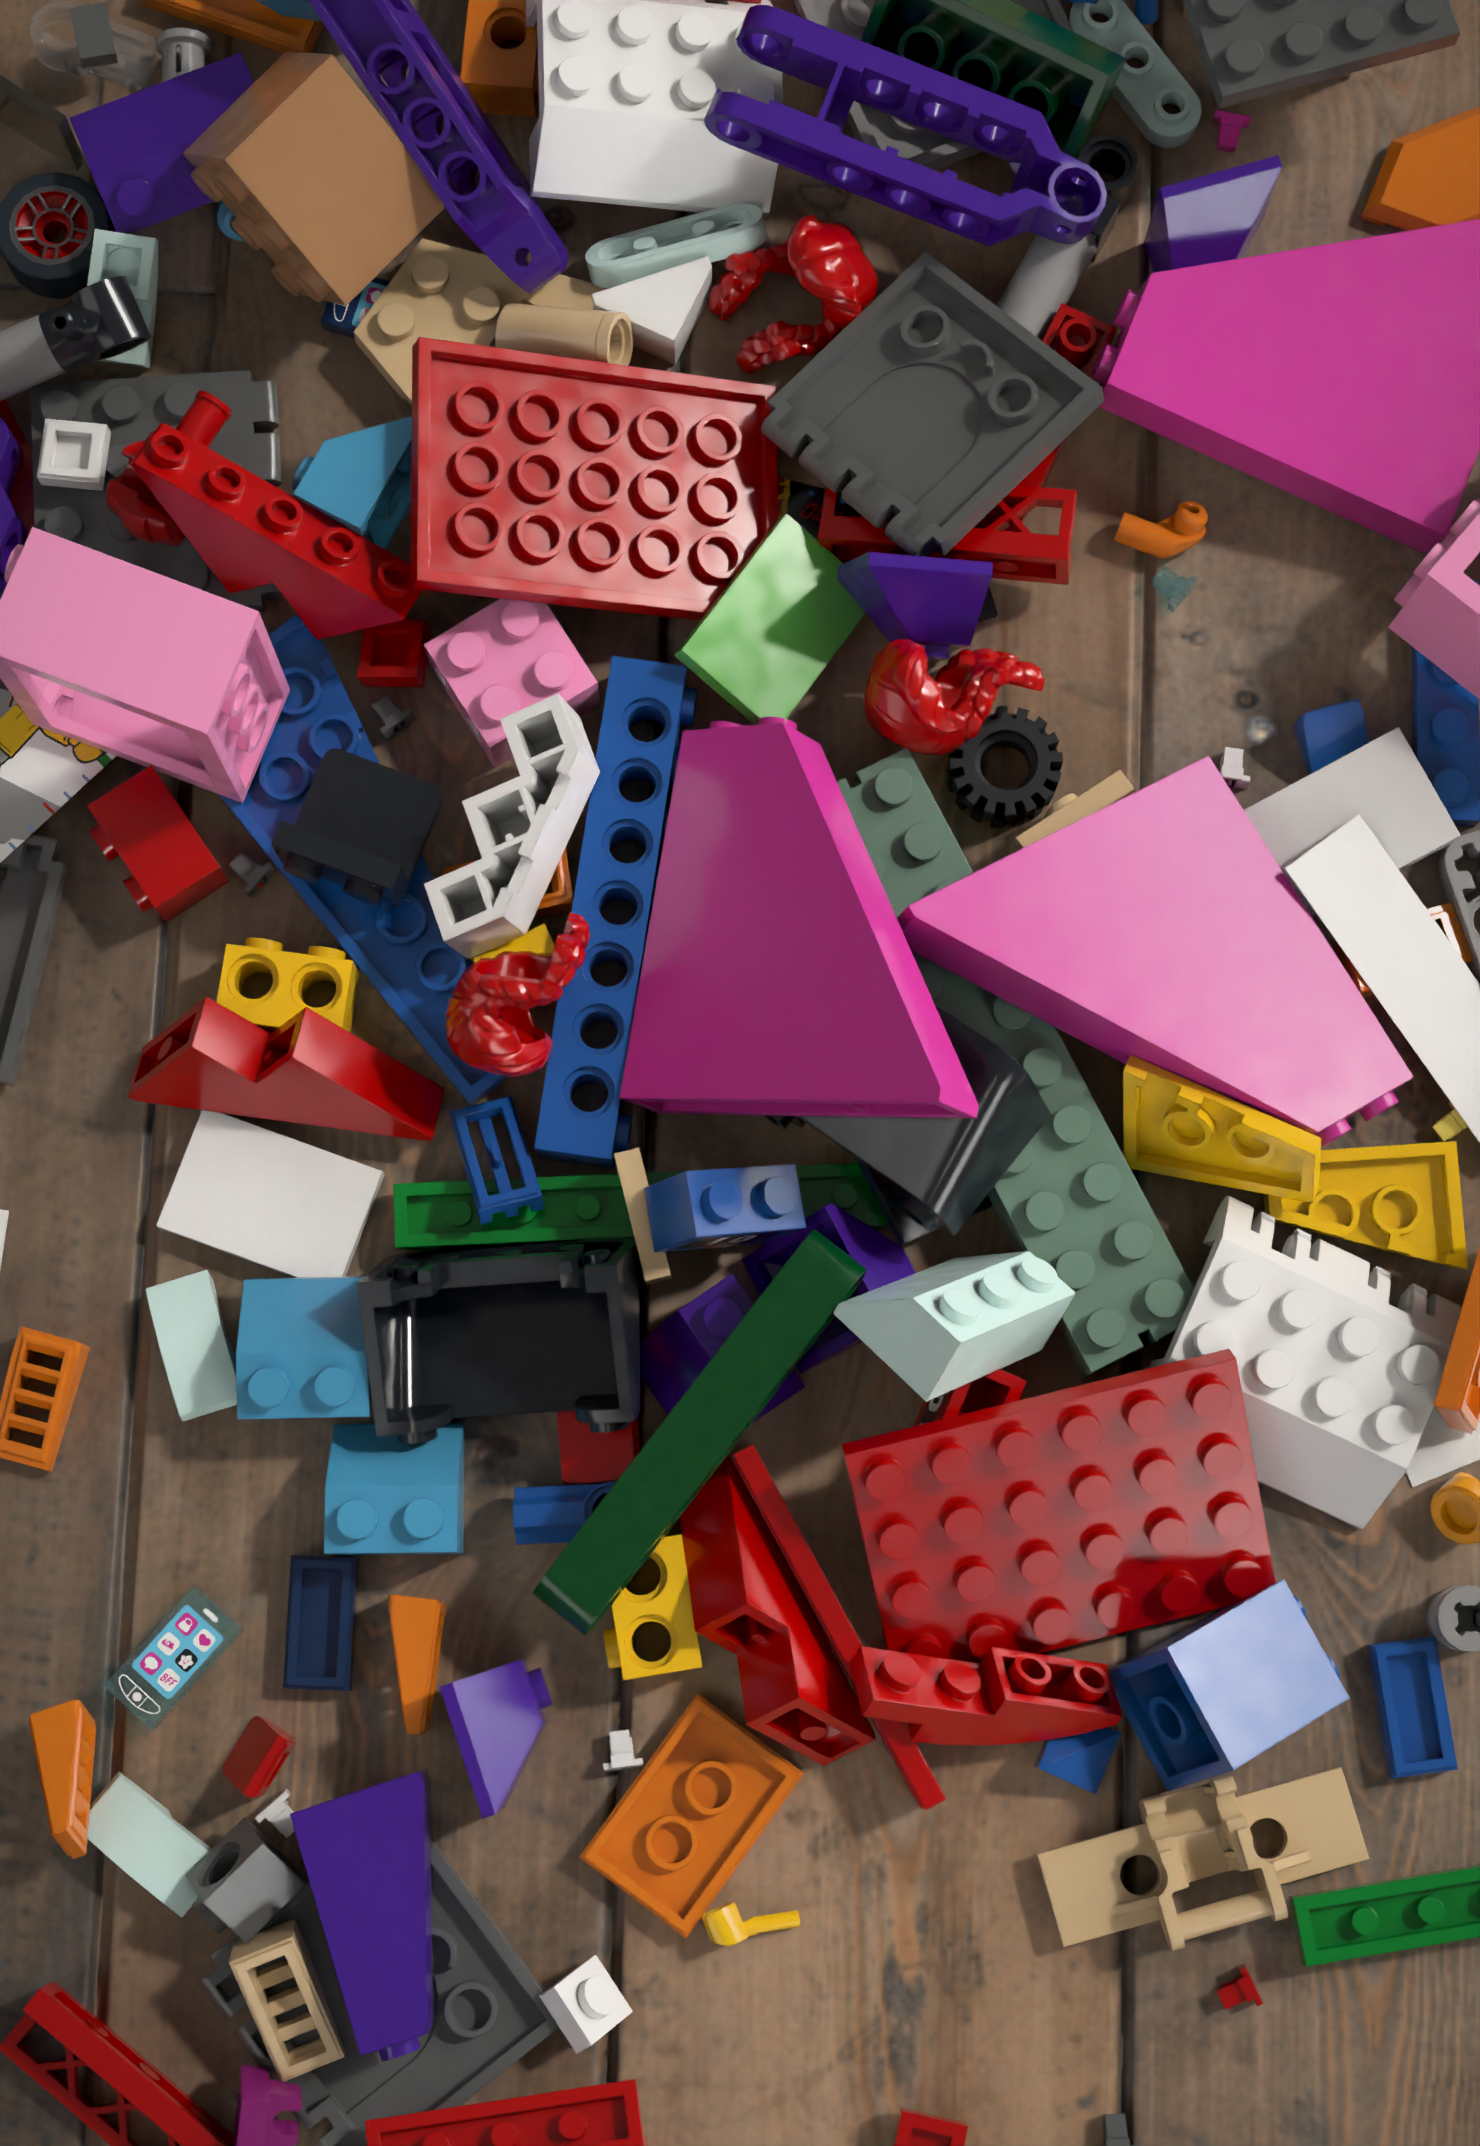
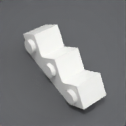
(518, 830)

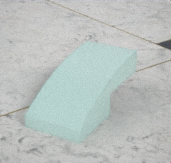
(137, 259)
(194, 1344)
(146, 1842)

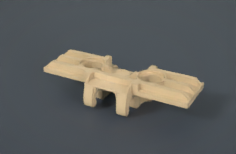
(1198, 1837)

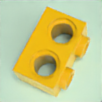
(291, 978)
(666, 1605)

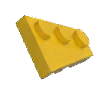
(1212, 1139)
(1387, 1199)

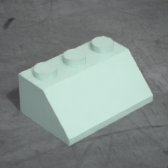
(960, 1318)

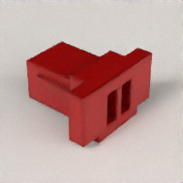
(1239, 1990)

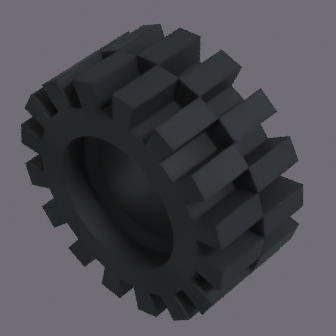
(1013, 803)

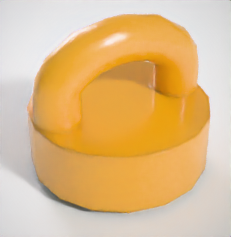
(1457, 1509)

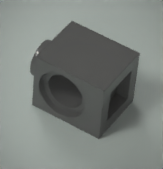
(243, 1882)

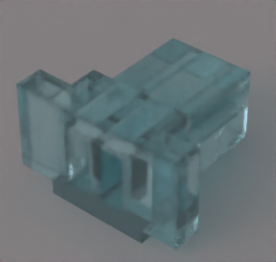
(1173, 586)

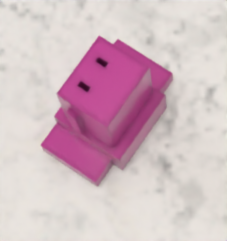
(1229, 129)

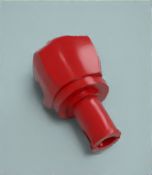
(132, 499)

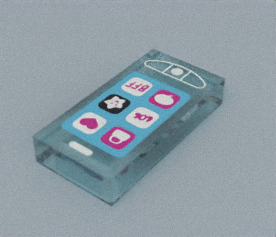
(174, 1657)

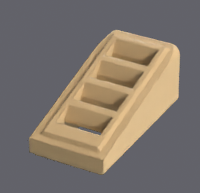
(265, 1947)

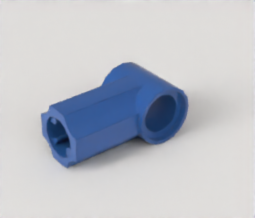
(554, 1512)

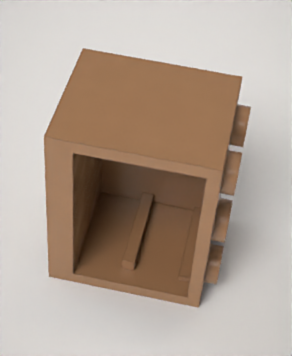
(314, 178)

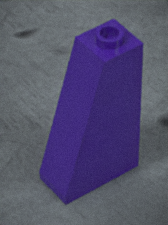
(375, 1904)

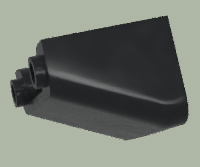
(947, 1162)
(503, 1334)

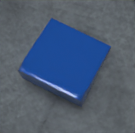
(1330, 733)

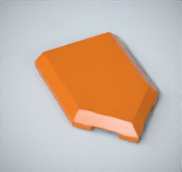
(1430, 176)

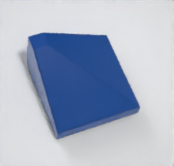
(1079, 1757)

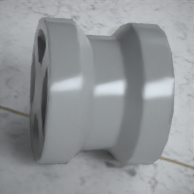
(1446, 1619)

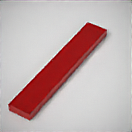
(831, 1616)

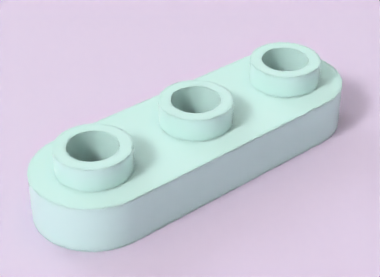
(1142, 89)
(676, 242)

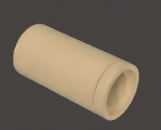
(566, 332)

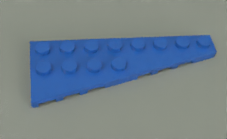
(390, 944)

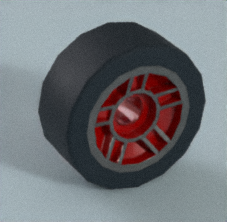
(33, 218)

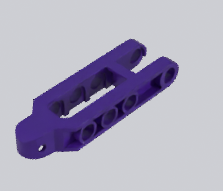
(1045, 188)
(499, 213)

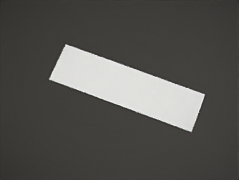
(1399, 956)

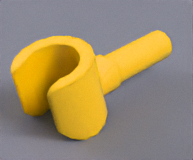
(727, 1928)

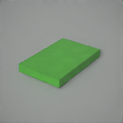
(773, 625)

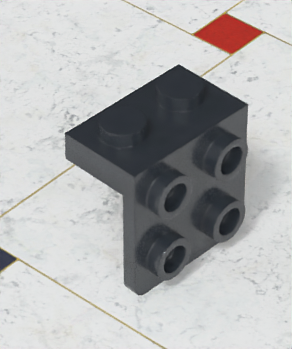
(360, 828)

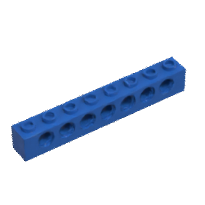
(634, 693)

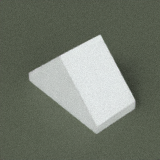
(662, 306)

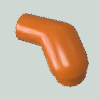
(1168, 536)

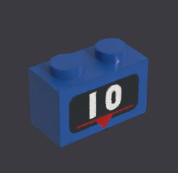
(724, 1207)

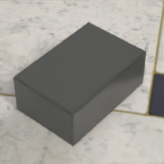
(93, 35)

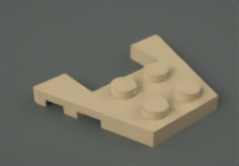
(451, 298)

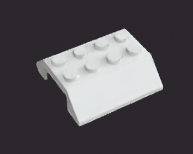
(630, 100)
(1323, 1360)

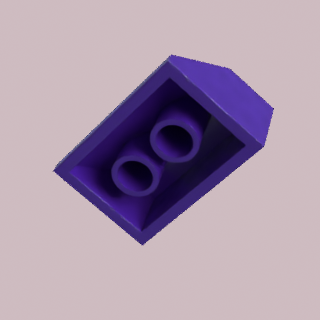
(140, 140)

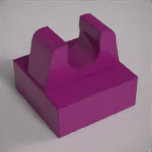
(257, 2106)

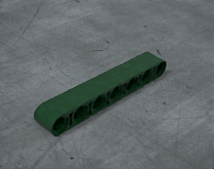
(699, 1432)

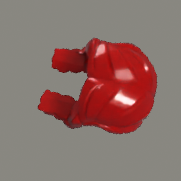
(827, 265)
(924, 712)
(491, 1003)

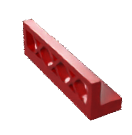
(1014, 553)
(132, 2076)
(570, 2117)

